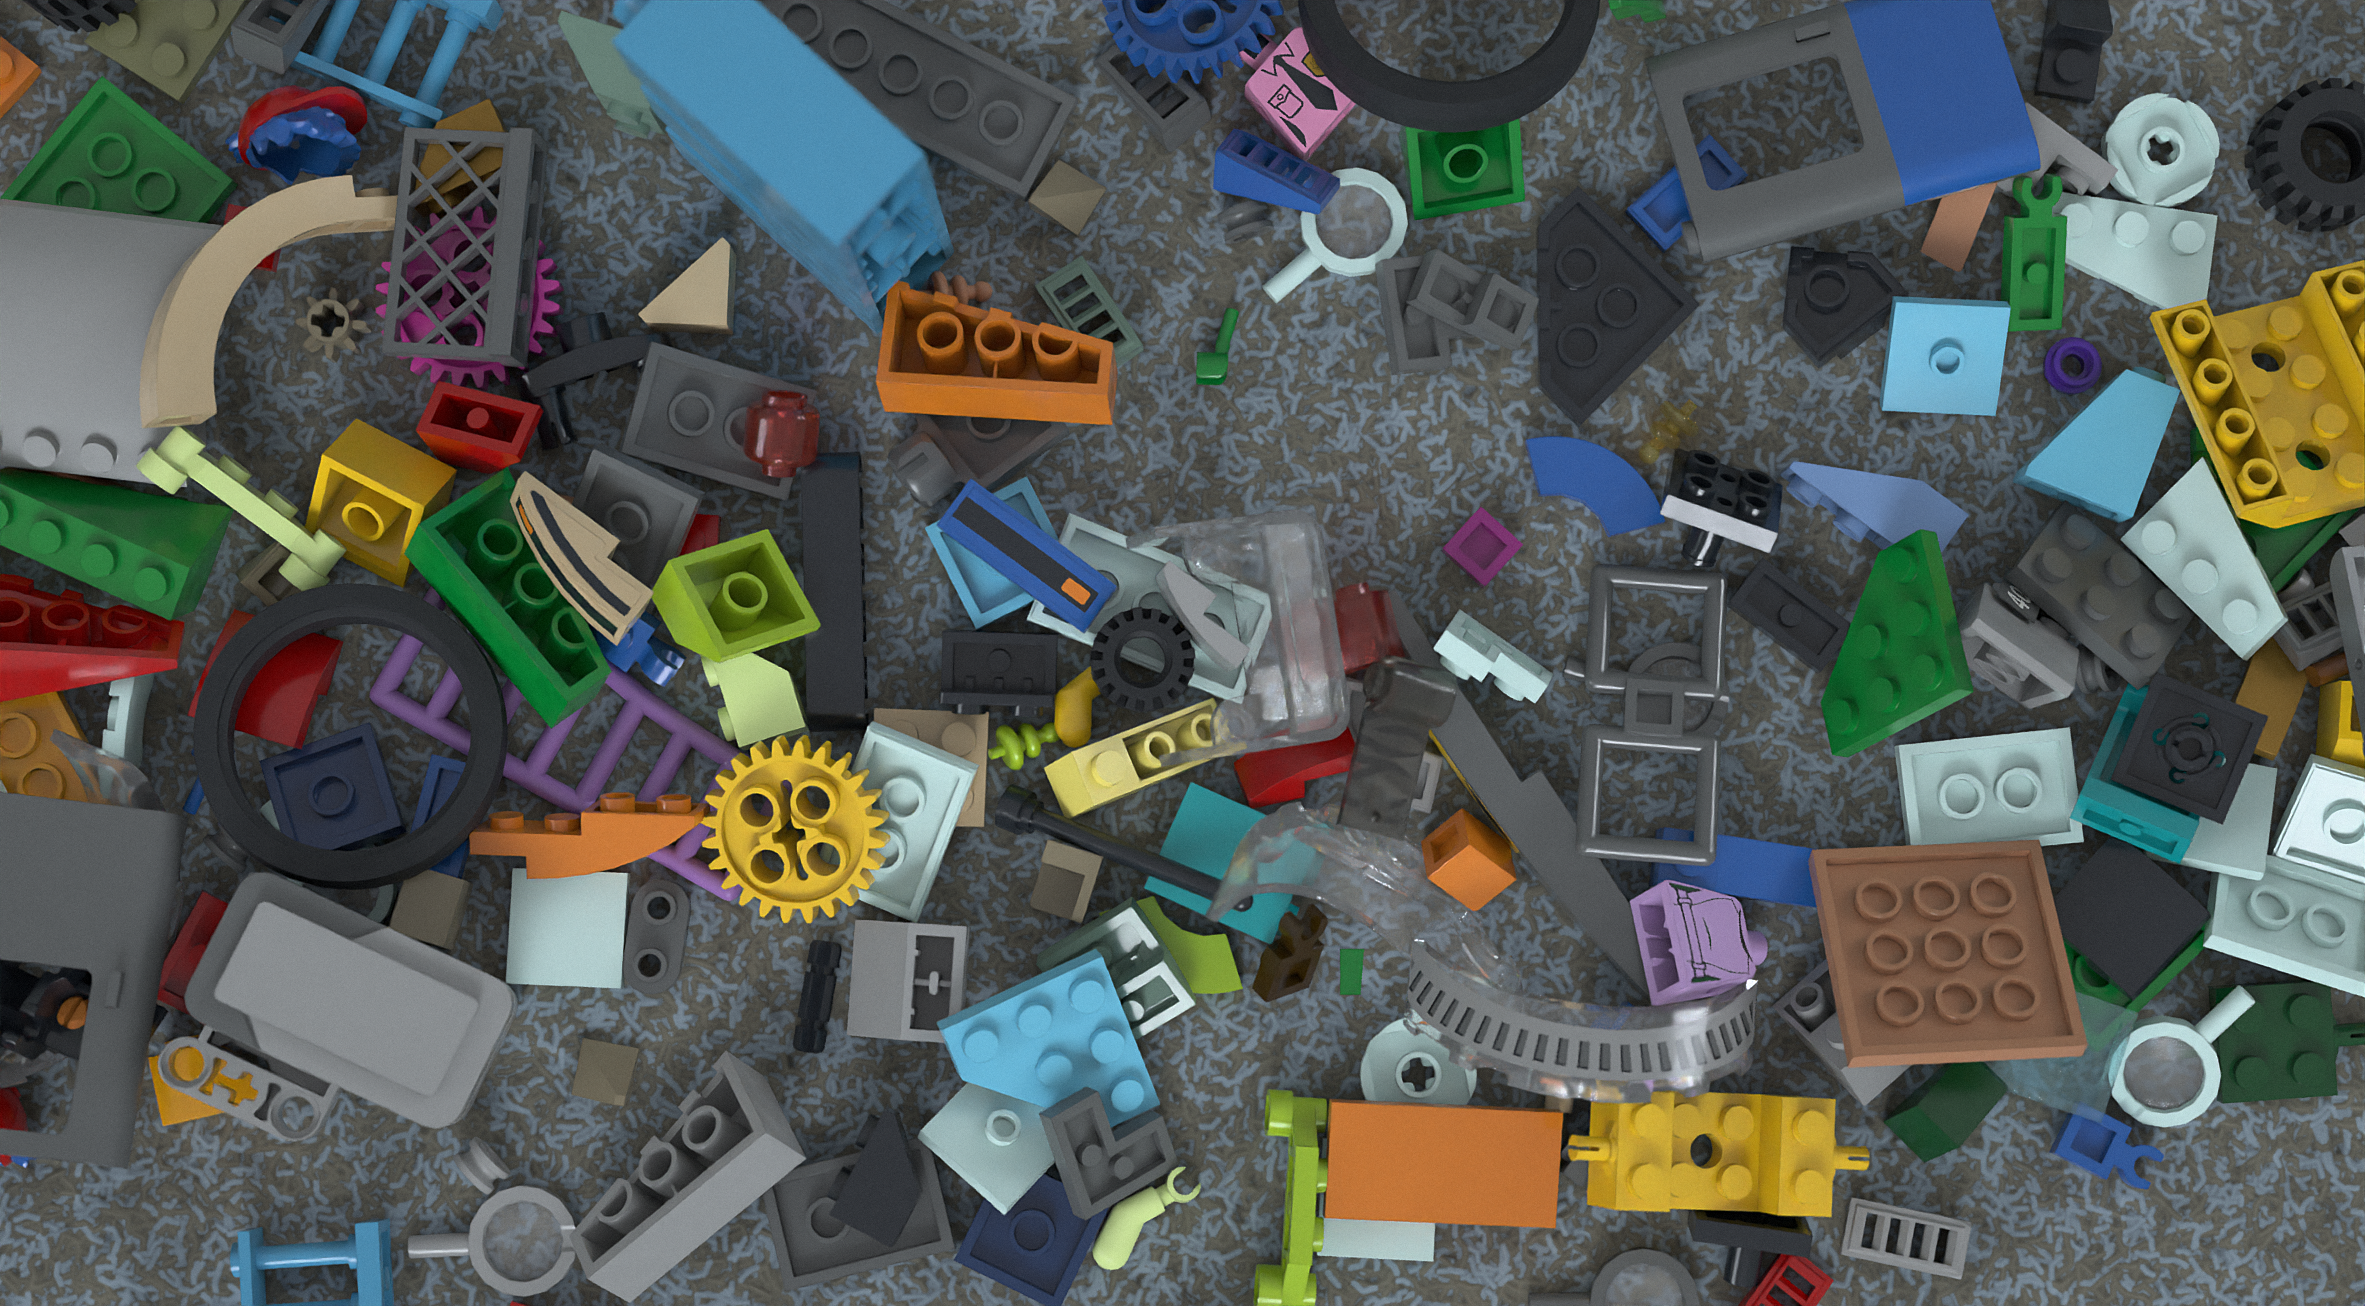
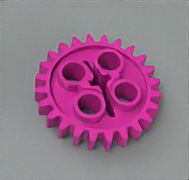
(418, 324)

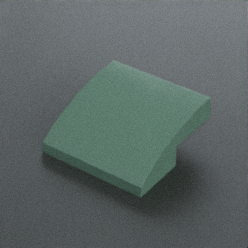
(1137, 962)

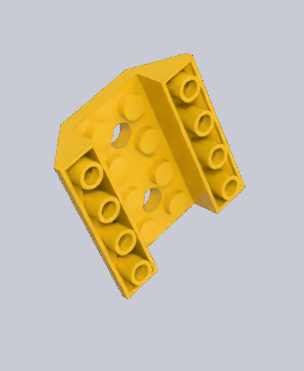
(2262, 418)

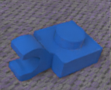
(655, 657)

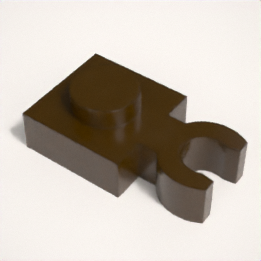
(1292, 959)

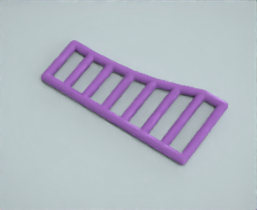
(533, 774)

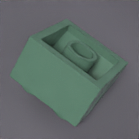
(609, 75)

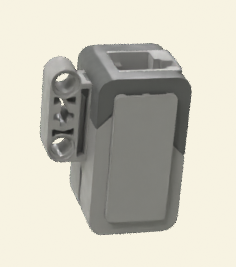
(334, 1011)

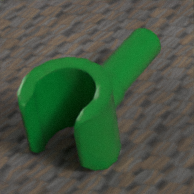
(1213, 366)

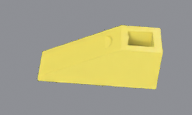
(1128, 760)

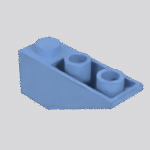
(1874, 504)

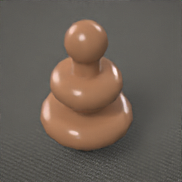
(958, 287)

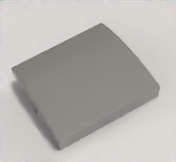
(1188, 603)

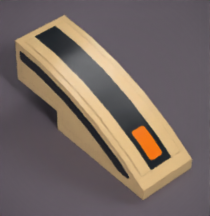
(578, 559)

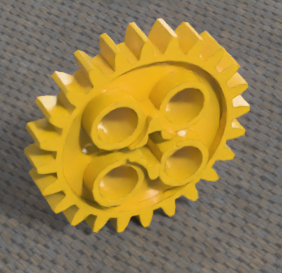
(846, 825)

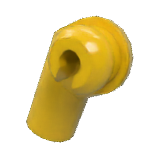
(1074, 710)

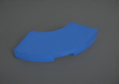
(1596, 479)

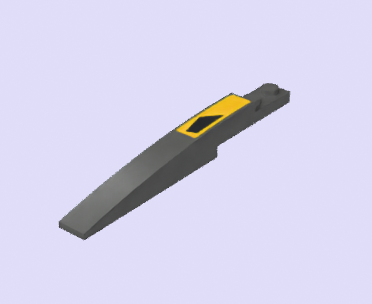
(1532, 822)

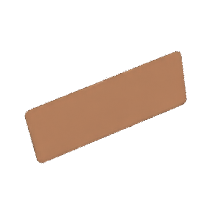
(1957, 226)

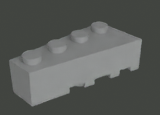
(689, 1182)

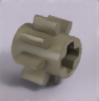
(342, 337)

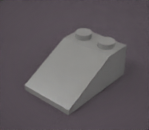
(2014, 654)

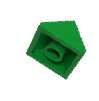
(1462, 169)

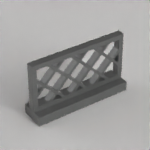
(514, 250)

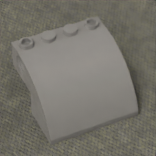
(76, 331)

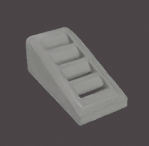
(1955, 1248)

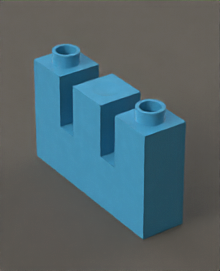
(789, 144)

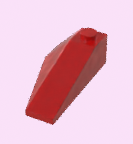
(69, 644)

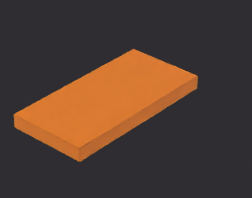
(1442, 1163)

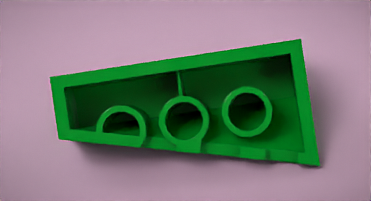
(114, 538)
(507, 600)

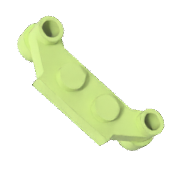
(183, 457)

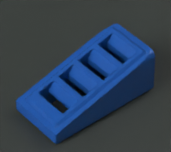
(1269, 174)

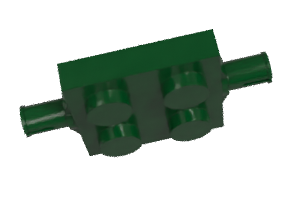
(2281, 1043)

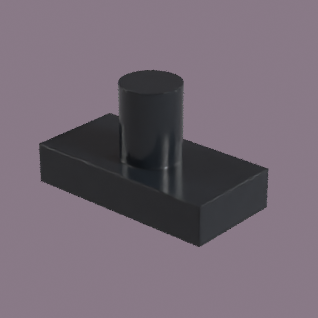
(1748, 1237)

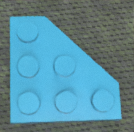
(1053, 1041)

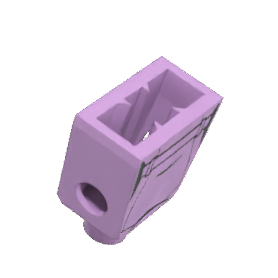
(1693, 942)

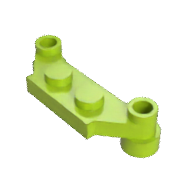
(1306, 1175)

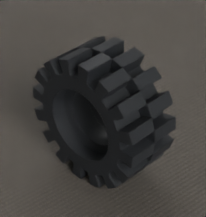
(1167, 634)

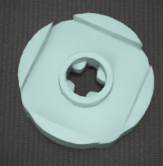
(2171, 121)
(1389, 1056)

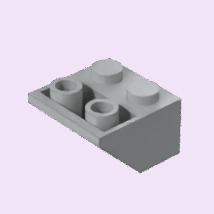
(906, 979)
(1814, 1018)

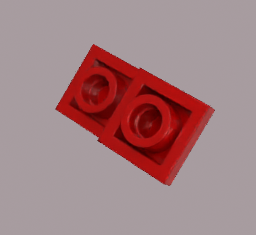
(1280, 773)

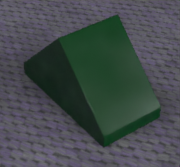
(1946, 1108)

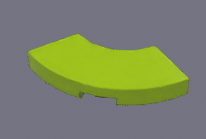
(1202, 959)

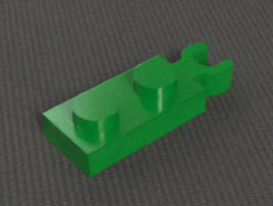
(2034, 257)

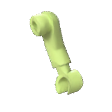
(1127, 1219)

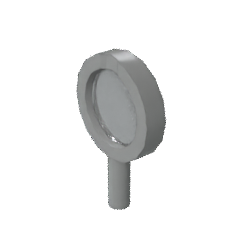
(513, 1241)

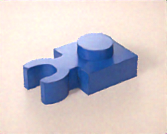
(2101, 1147)

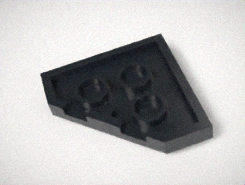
(1598, 306)

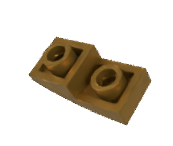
(2273, 689)

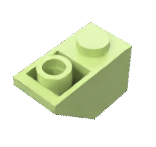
(758, 700)

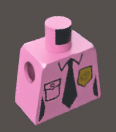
(1294, 93)

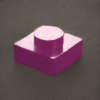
(1481, 547)

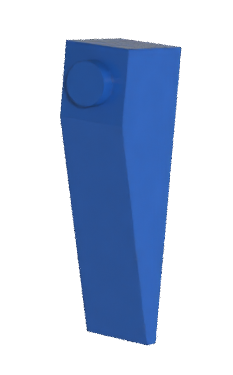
(1744, 870)

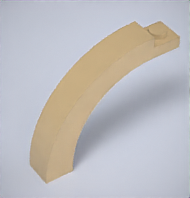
(186, 325)

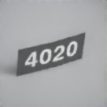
(2017, 599)

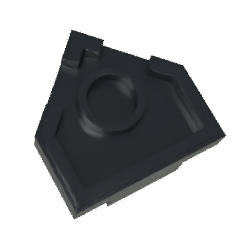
(1836, 301)

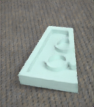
(2141, 248)
(2206, 560)

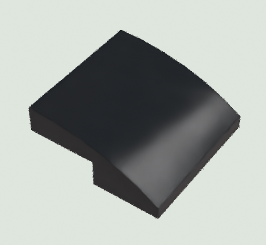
(2126, 916)

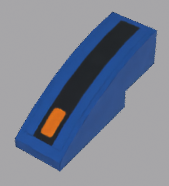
(1026, 556)

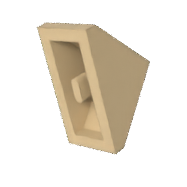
(699, 298)

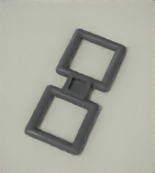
(1652, 715)

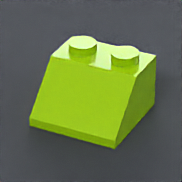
(733, 598)

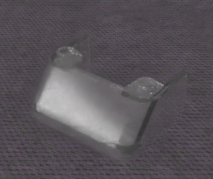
(1284, 619)

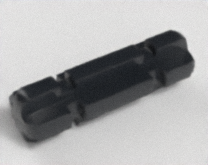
(817, 996)

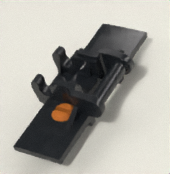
(47, 1011)

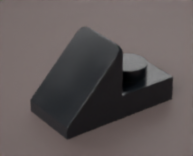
(2072, 49)

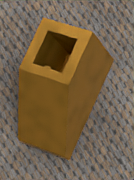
(478, 117)

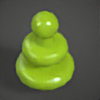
(1011, 747)

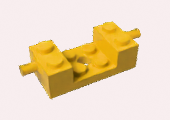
(1765, 1157)

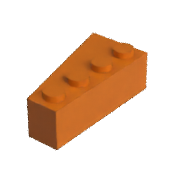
(988, 364)

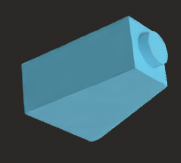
(2106, 447)

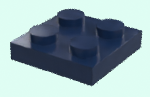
(334, 792)
(1033, 1245)

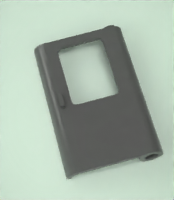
(97, 896)

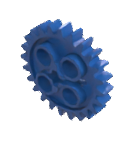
(1169, 35)

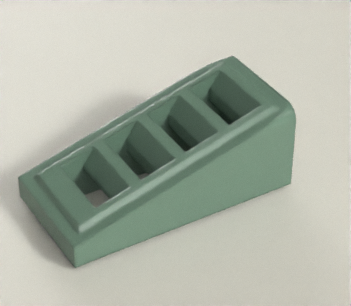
(1126, 347)

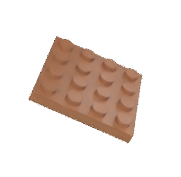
(1945, 953)

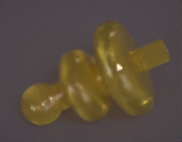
(1666, 433)

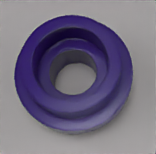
(2084, 353)

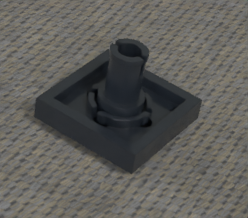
(1720, 504)
(2189, 748)

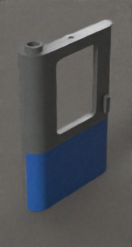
(1926, 95)

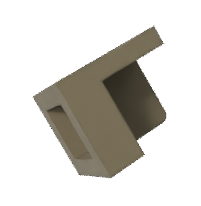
(1066, 881)
(432, 908)

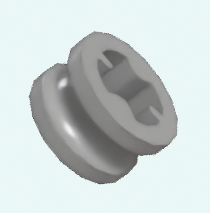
(481, 1165)

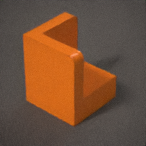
(1468, 860)

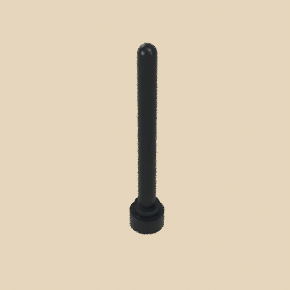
(1022, 812)

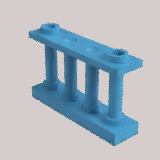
(416, 112)
(365, 1250)

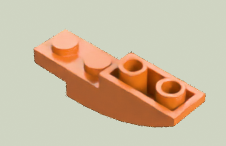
(608, 836)

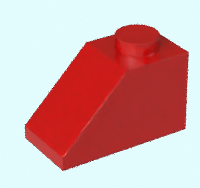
(477, 428)

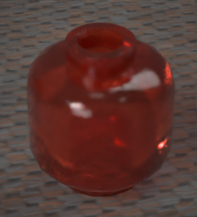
(781, 432)

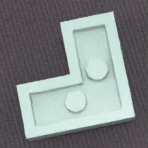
(1475, 650)

